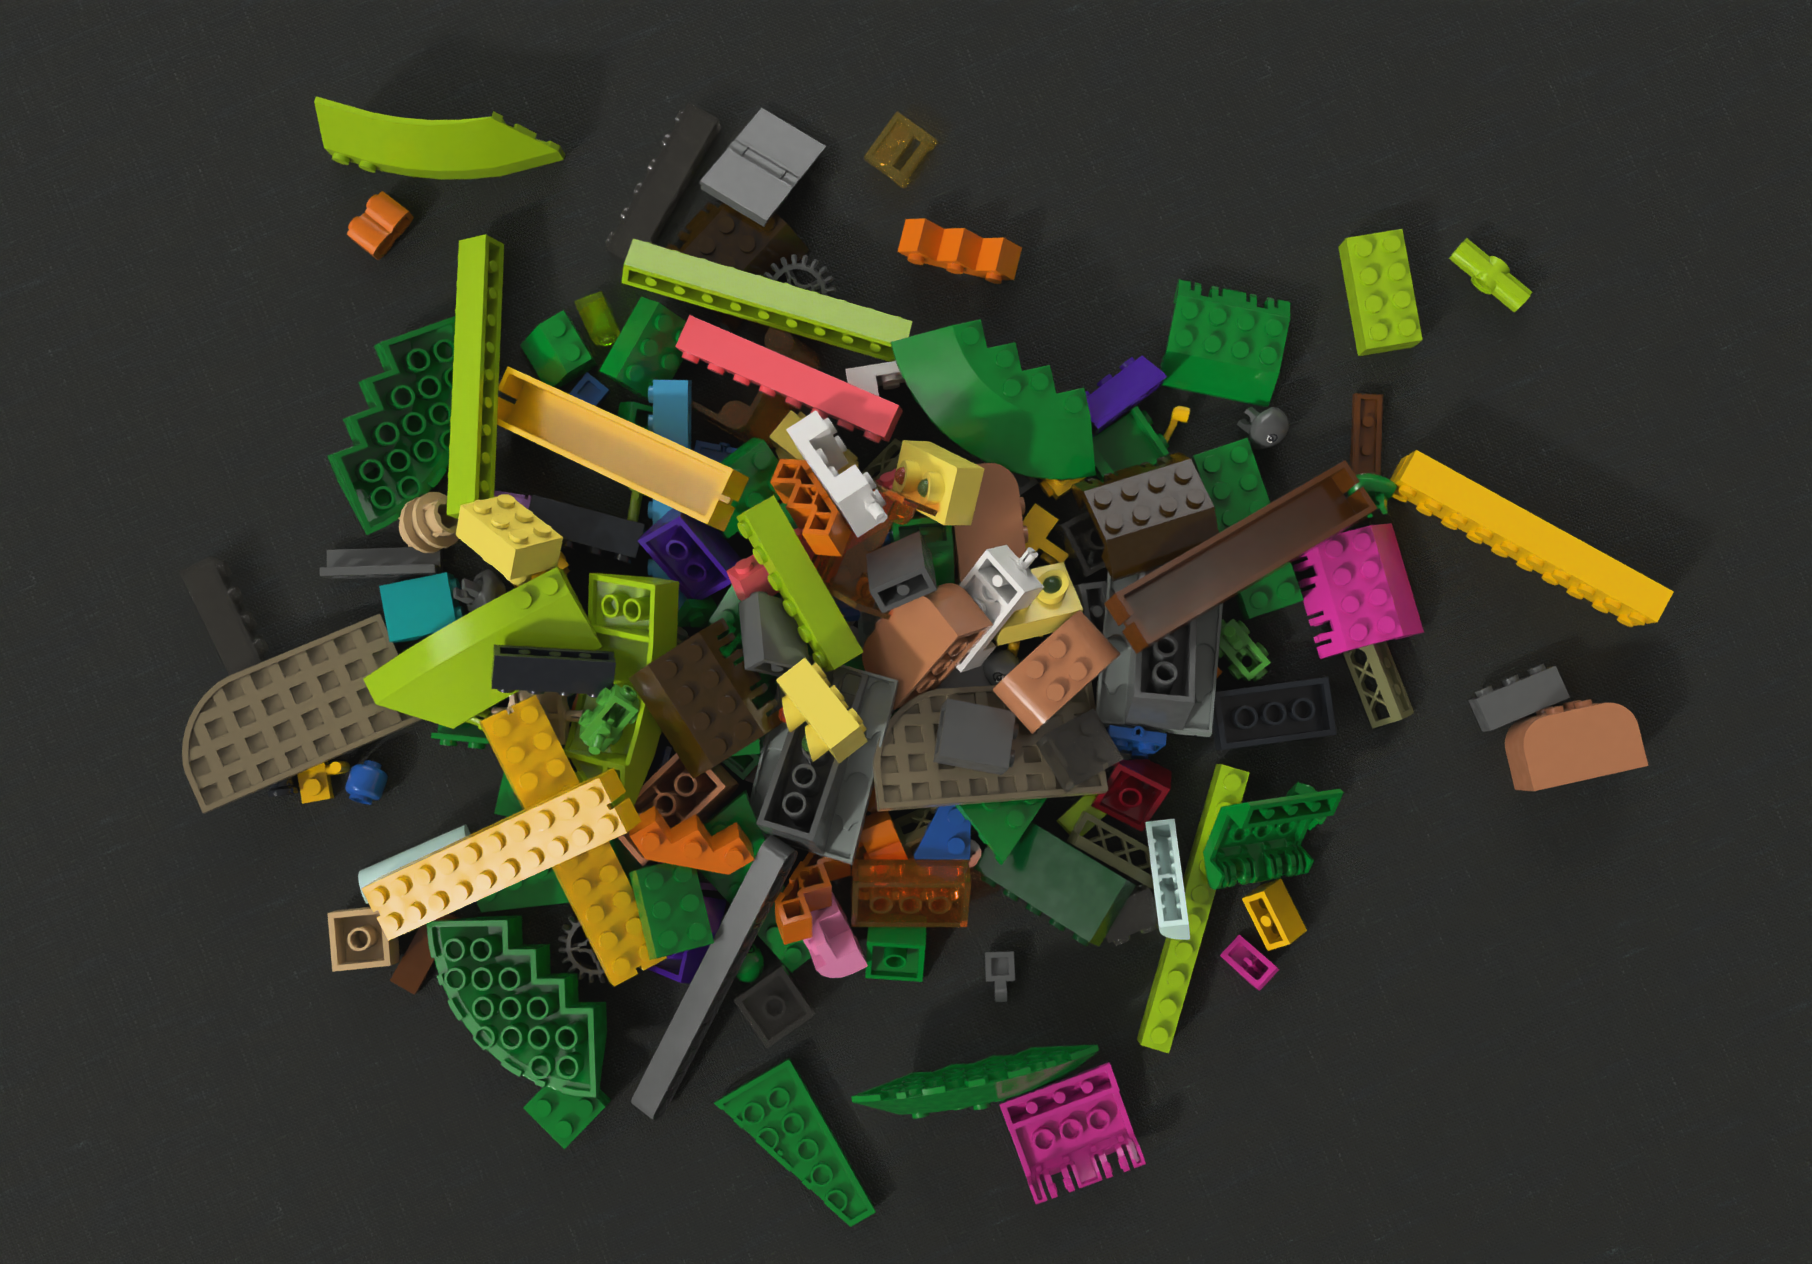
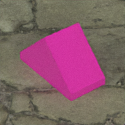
(1249, 962)

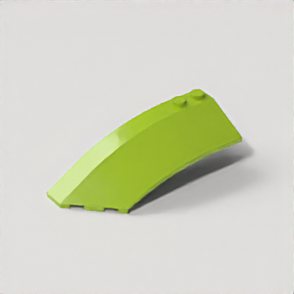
(430, 147)
(639, 624)
(451, 670)

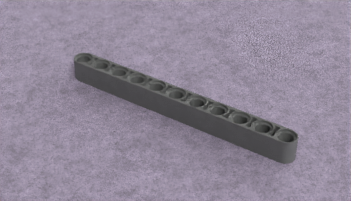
(714, 977)

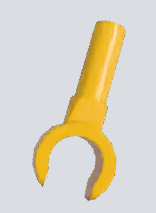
(1179, 414)

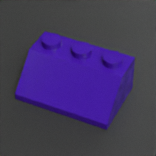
(1122, 392)
(690, 553)
(685, 964)

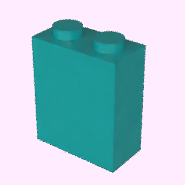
(420, 606)

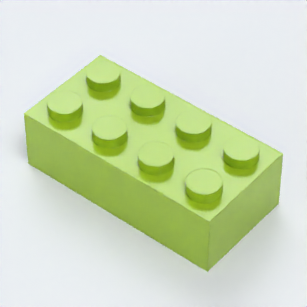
(1380, 292)

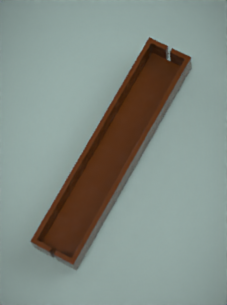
(1239, 557)

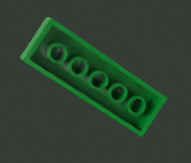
(1237, 492)

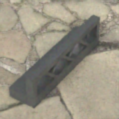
(381, 563)

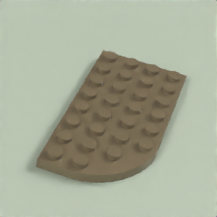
(288, 715)
(911, 780)

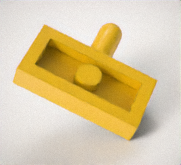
(316, 781)

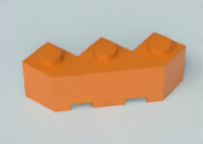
(959, 251)
(810, 507)
(691, 844)
(807, 891)

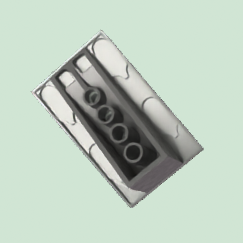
(1166, 684)
(823, 802)

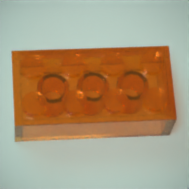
(910, 893)

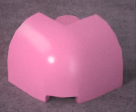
(833, 944)

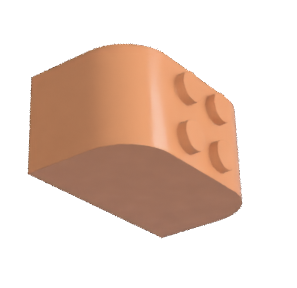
(994, 523)
(925, 640)
(1056, 671)
(1573, 744)
(681, 796)

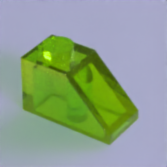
(598, 318)

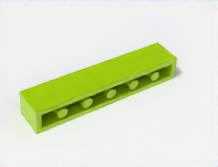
(799, 584)

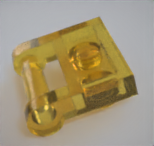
(893, 143)

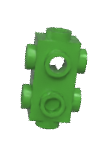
(1236, 645)
(608, 719)

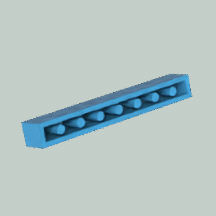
(672, 421)

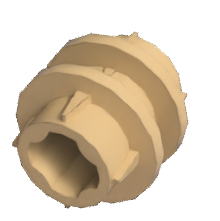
(426, 523)

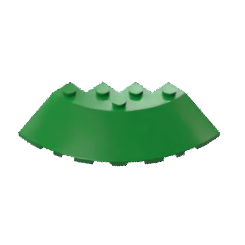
(994, 406)
(406, 430)
(517, 1005)
(975, 1083)

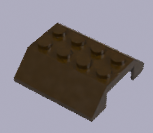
(739, 243)
(1148, 513)
(705, 699)

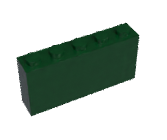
(1059, 883)

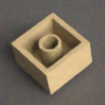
(359, 940)

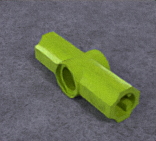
(1490, 275)

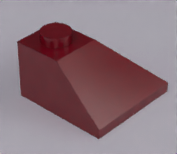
(1134, 791)

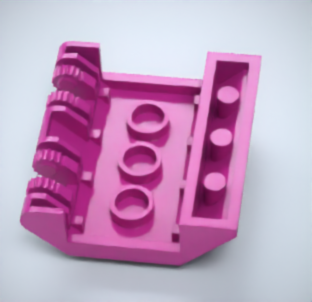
(1359, 590)
(1071, 1129)

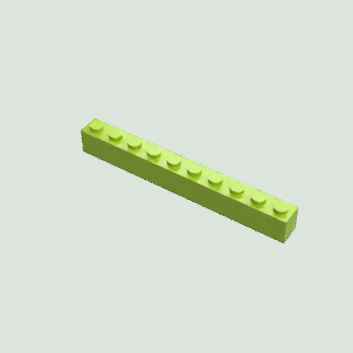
(763, 300)
(475, 372)
(1180, 955)

